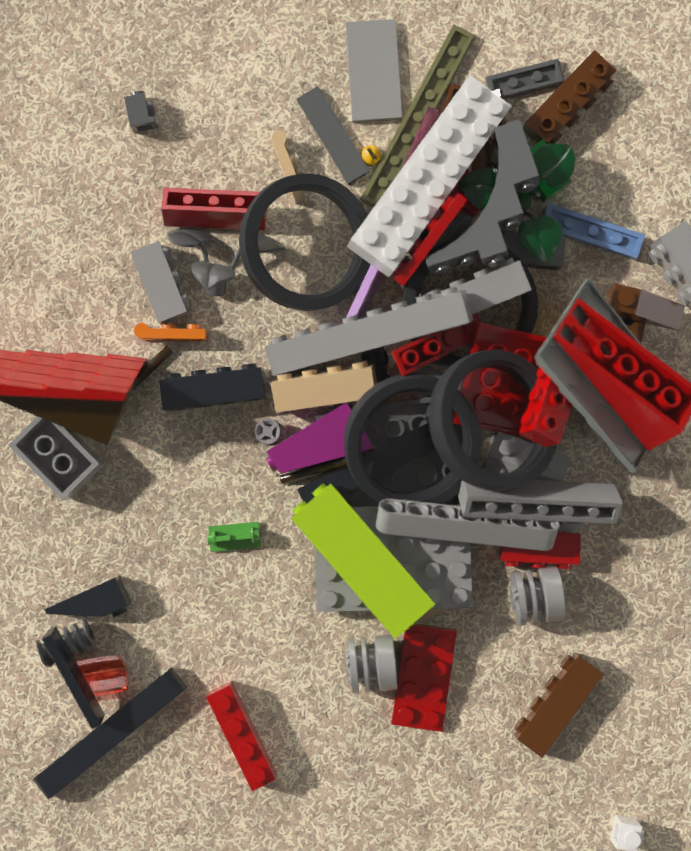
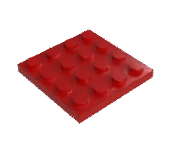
(493, 393)

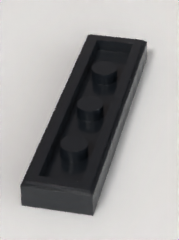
(73, 677)

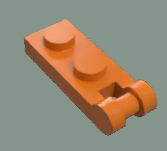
(170, 332)

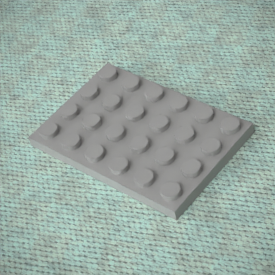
(435, 564)

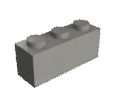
(161, 282)

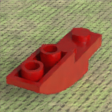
(433, 346)

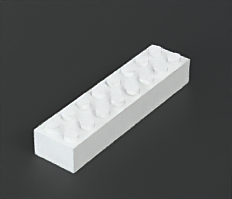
(428, 176)

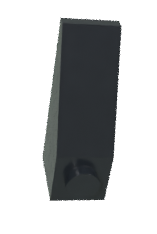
(98, 601)

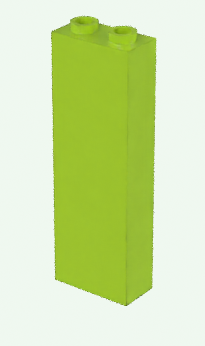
(362, 560)

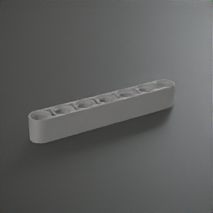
(448, 524)

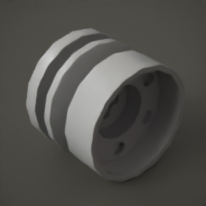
(537, 595)
(372, 664)

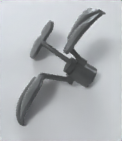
(210, 275)

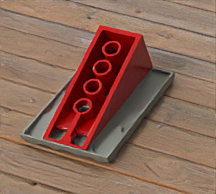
(613, 379)

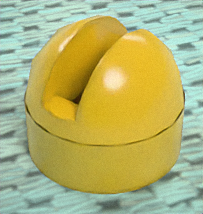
(367, 157)

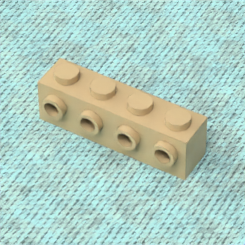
(323, 387)

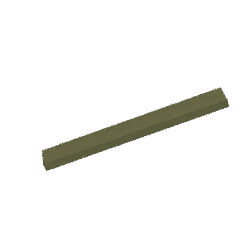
(429, 95)

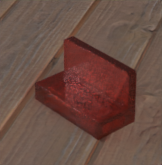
(105, 674)

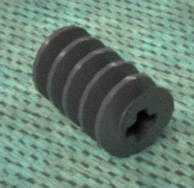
(77, 642)

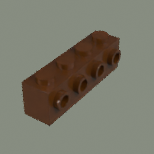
(569, 99)

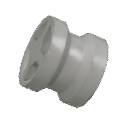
(265, 429)

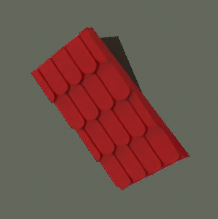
(70, 389)

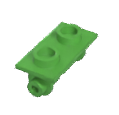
(234, 536)

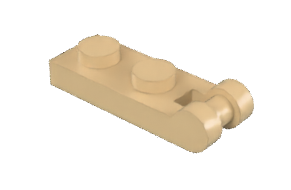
(287, 162)

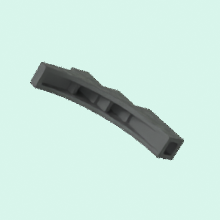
(484, 238)

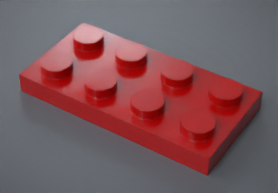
(433, 230)
(424, 677)

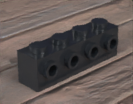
(212, 389)

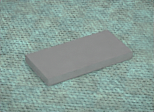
(373, 70)

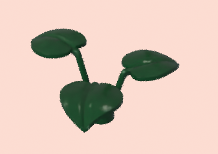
(540, 235)

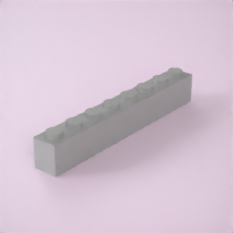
(369, 332)

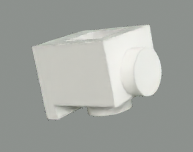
(627, 833)

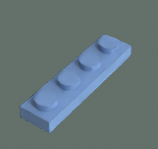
(597, 232)

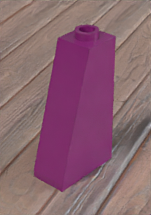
(314, 443)

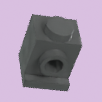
(140, 112)

